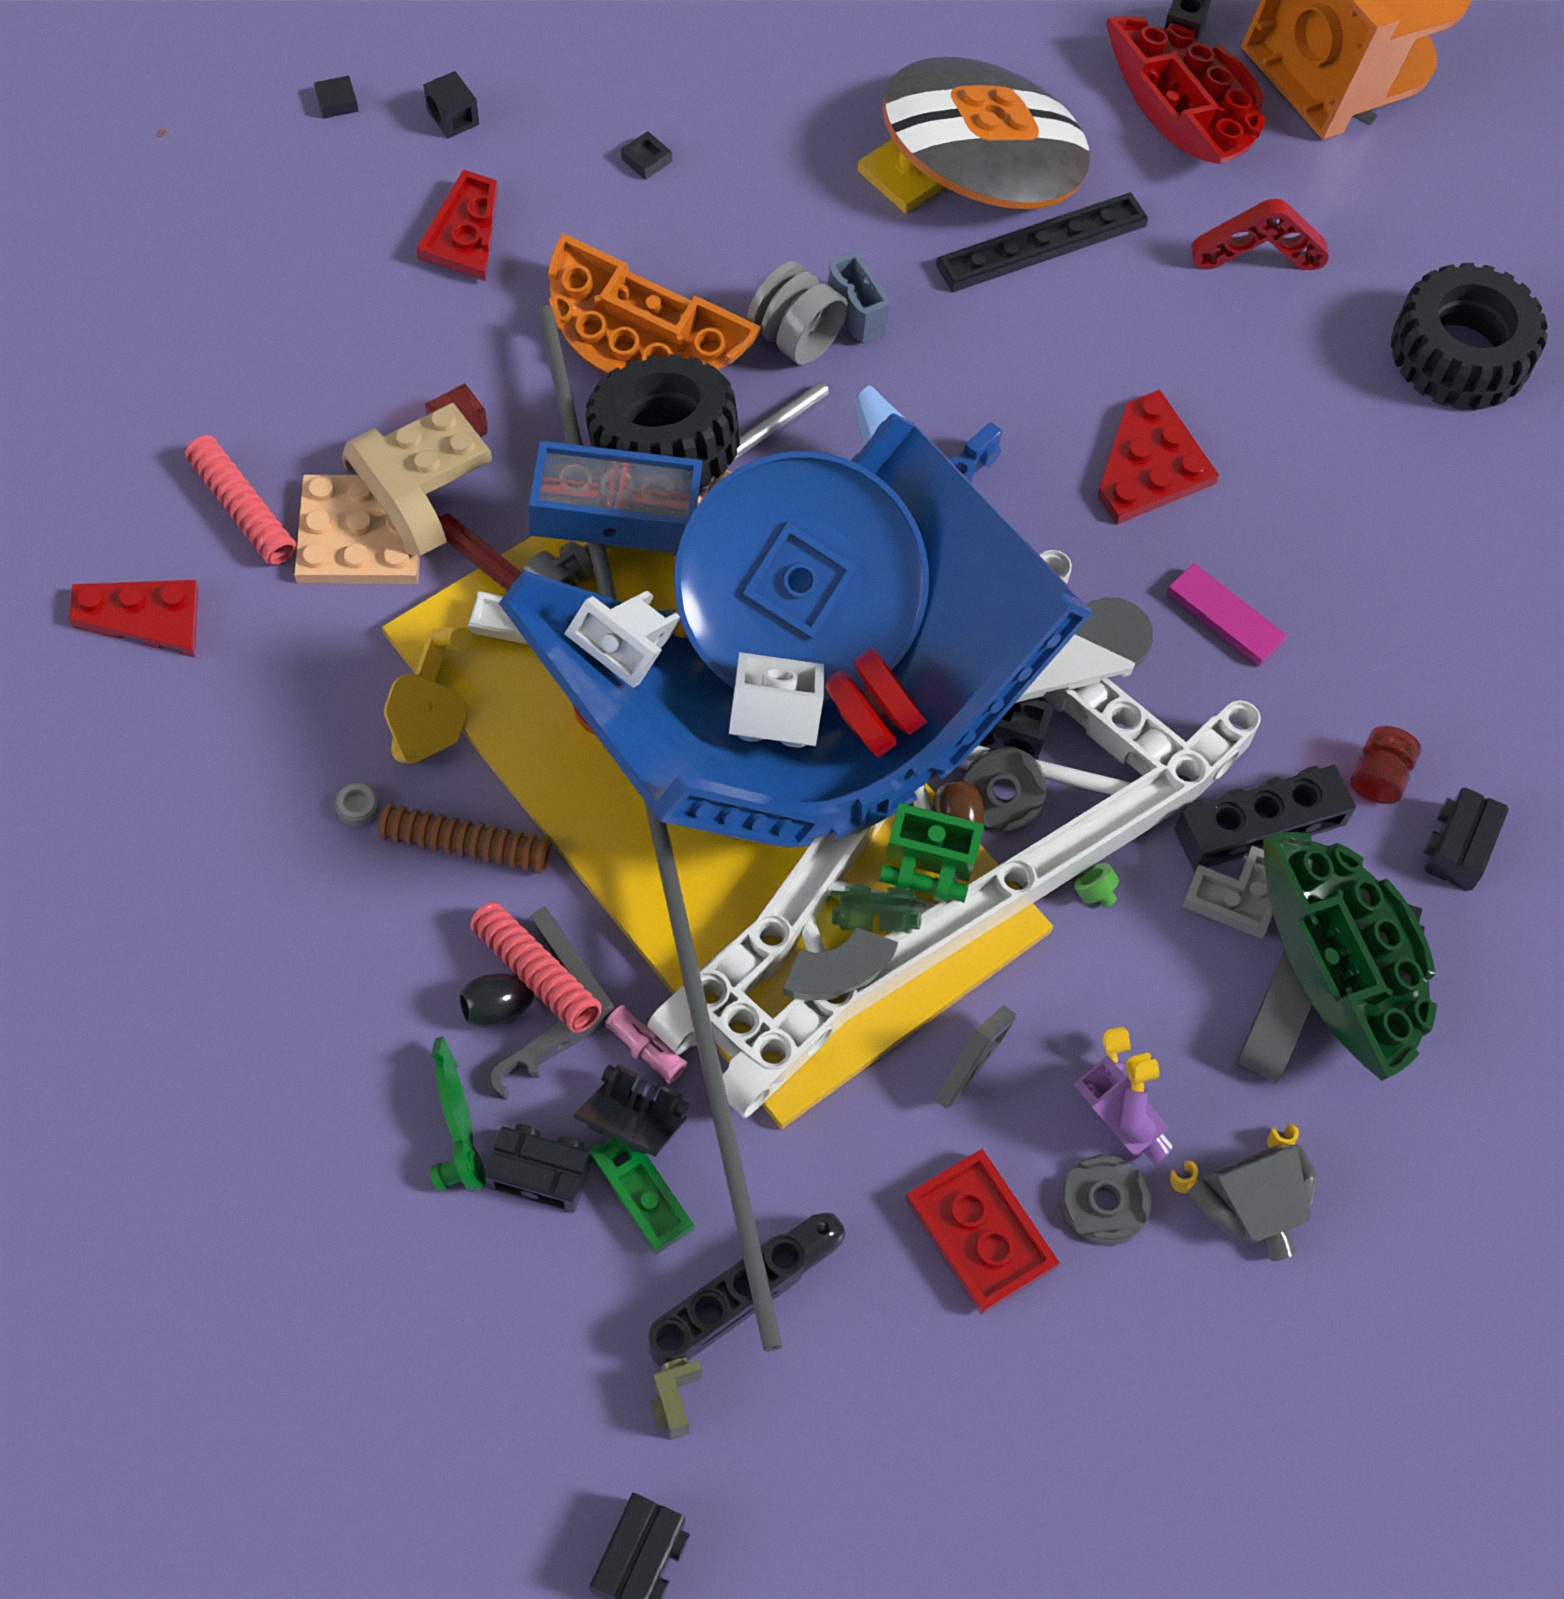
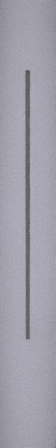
(681, 932)

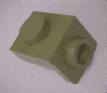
(668, 1408)

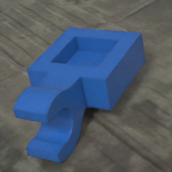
(979, 451)

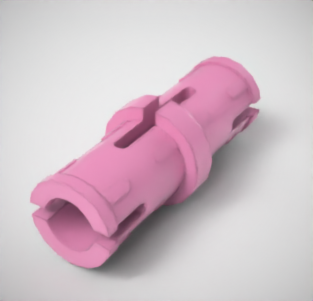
(645, 1044)

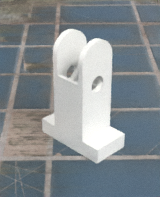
(623, 637)

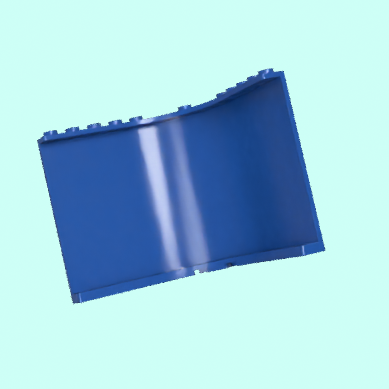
(983, 640)

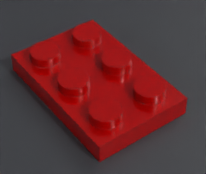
(982, 1231)

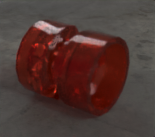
(1385, 764)

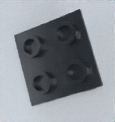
(631, 1116)

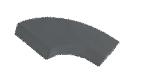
(840, 970)

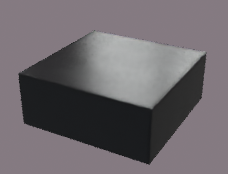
(336, 97)
(646, 155)

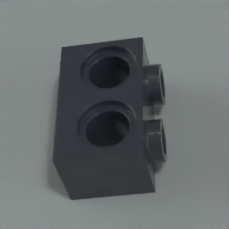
(1022, 727)

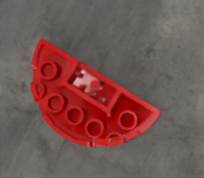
(1187, 90)

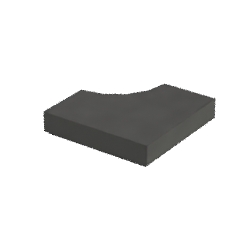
(975, 1054)

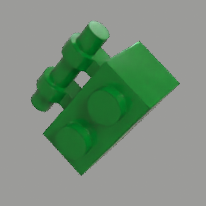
(935, 845)

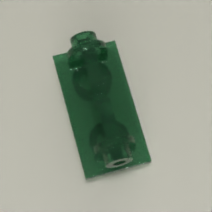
(894, 907)

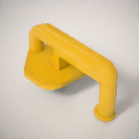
(422, 712)

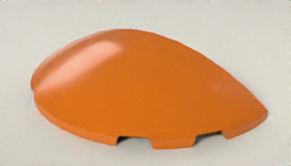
(623, 317)

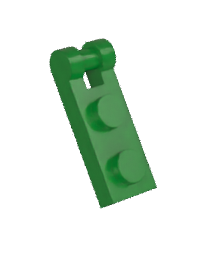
(642, 1194)

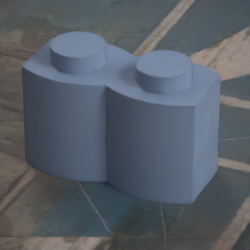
(865, 296)

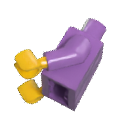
(1124, 1101)

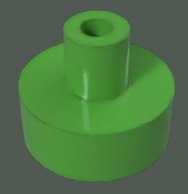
(1097, 885)

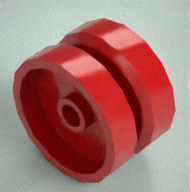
(870, 705)

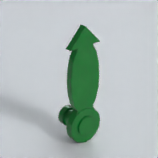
(467, 1163)

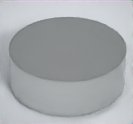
(357, 804)

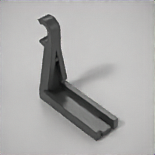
(559, 1035)

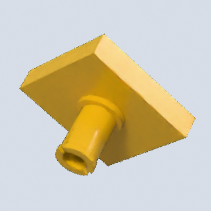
(897, 177)

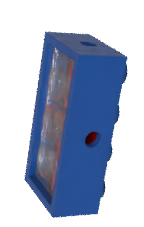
(612, 496)

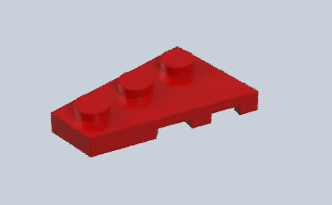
(463, 227)
(146, 611)

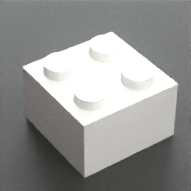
(777, 700)

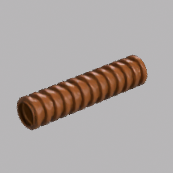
(464, 838)

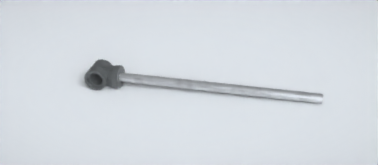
(575, 560)

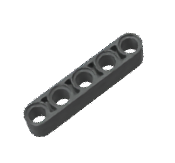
(1276, 1024)

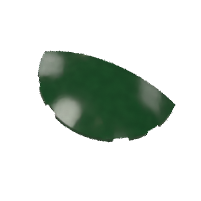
(1352, 949)

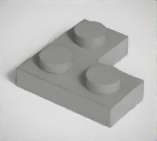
(1233, 902)

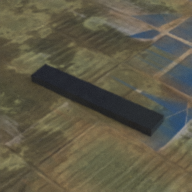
(1041, 242)

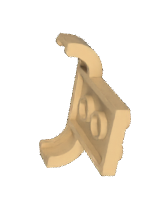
(413, 463)

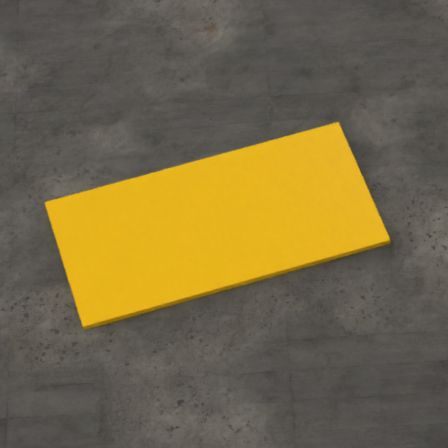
(602, 831)

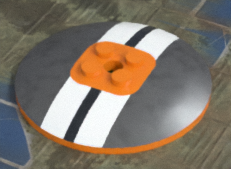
(986, 132)

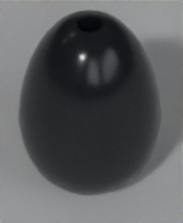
(494, 1000)

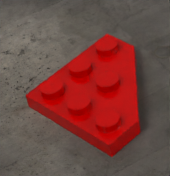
(1152, 460)

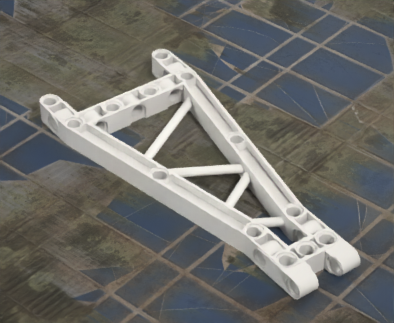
(950, 925)

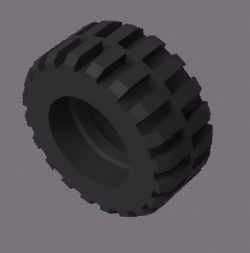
(1476, 300)
(662, 392)

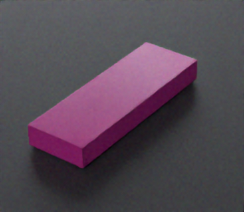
(1226, 614)

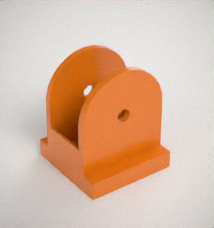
(1347, 53)

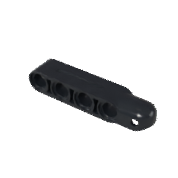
(802, 1242)

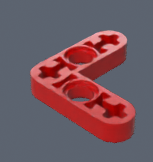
(1260, 222)

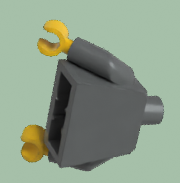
(1257, 1194)

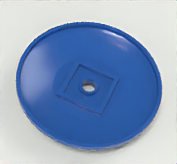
(813, 516)

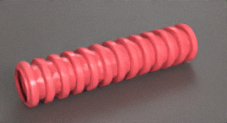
(240, 500)
(535, 967)

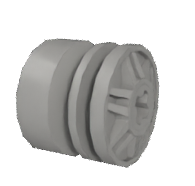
(798, 312)

